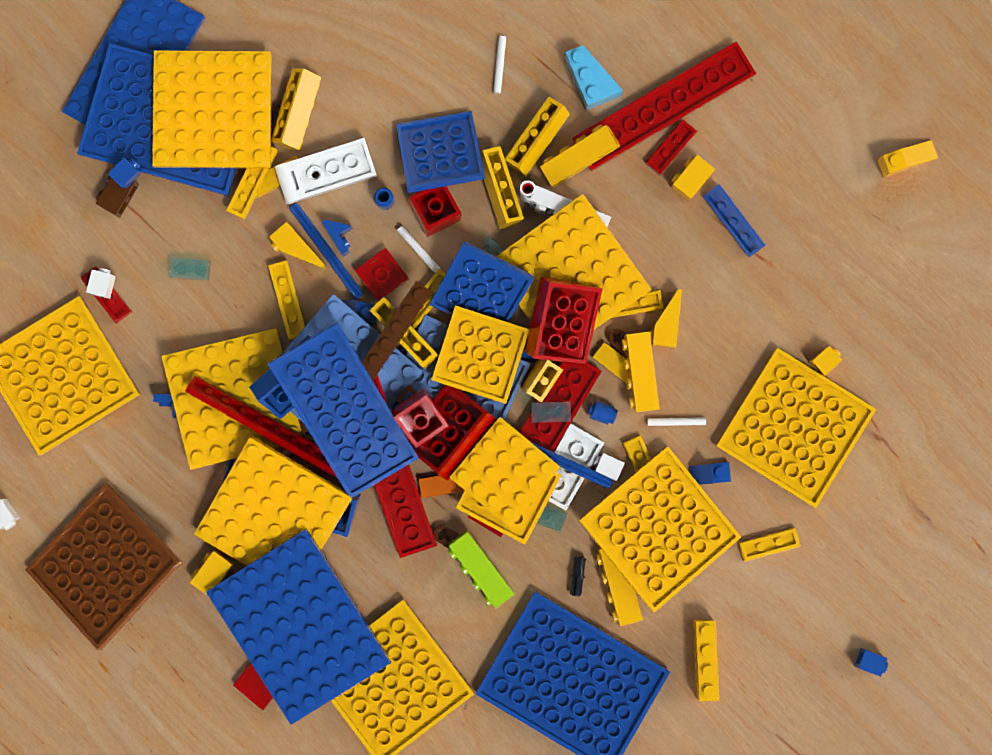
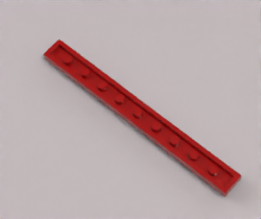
(258, 422)

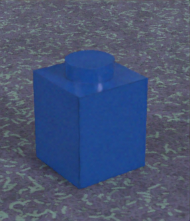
(125, 172)
(871, 662)

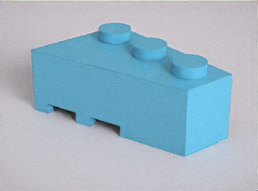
(590, 78)

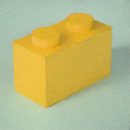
(692, 178)
(541, 379)
(212, 572)

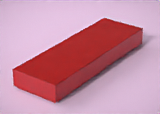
(671, 147)
(114, 306)

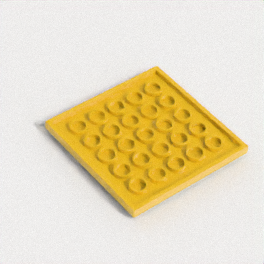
(212, 109)
(581, 250)
(232, 368)
(62, 376)
(796, 427)
(268, 503)
(660, 529)
(407, 694)

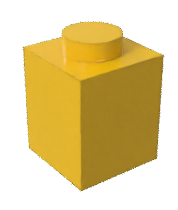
(826, 360)

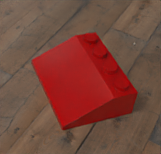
(563, 321)
(466, 428)

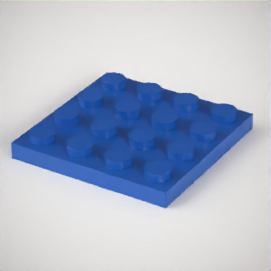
(440, 151)
(481, 284)

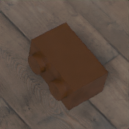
(114, 197)

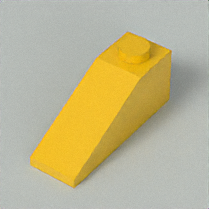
(907, 158)
(292, 245)
(666, 327)

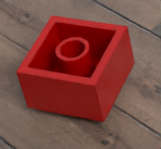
(435, 209)
(419, 417)

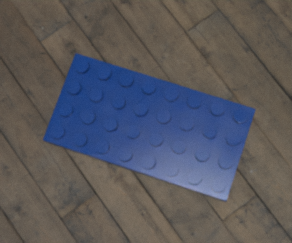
(141, 27)
(343, 410)

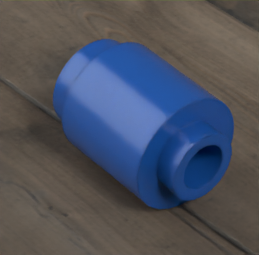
(382, 193)
(602, 412)

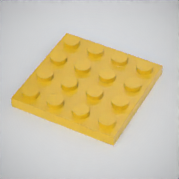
(480, 354)
(505, 472)
(525, 523)

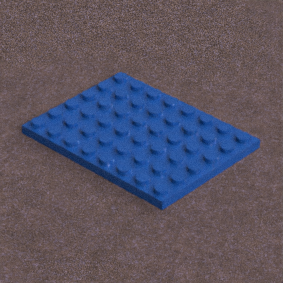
(123, 122)
(298, 626)
(572, 681)

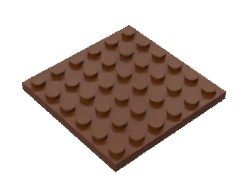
(103, 566)

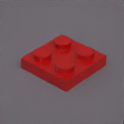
(381, 274)

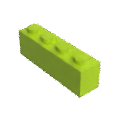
(481, 569)

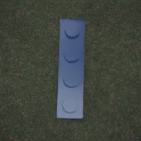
(734, 220)

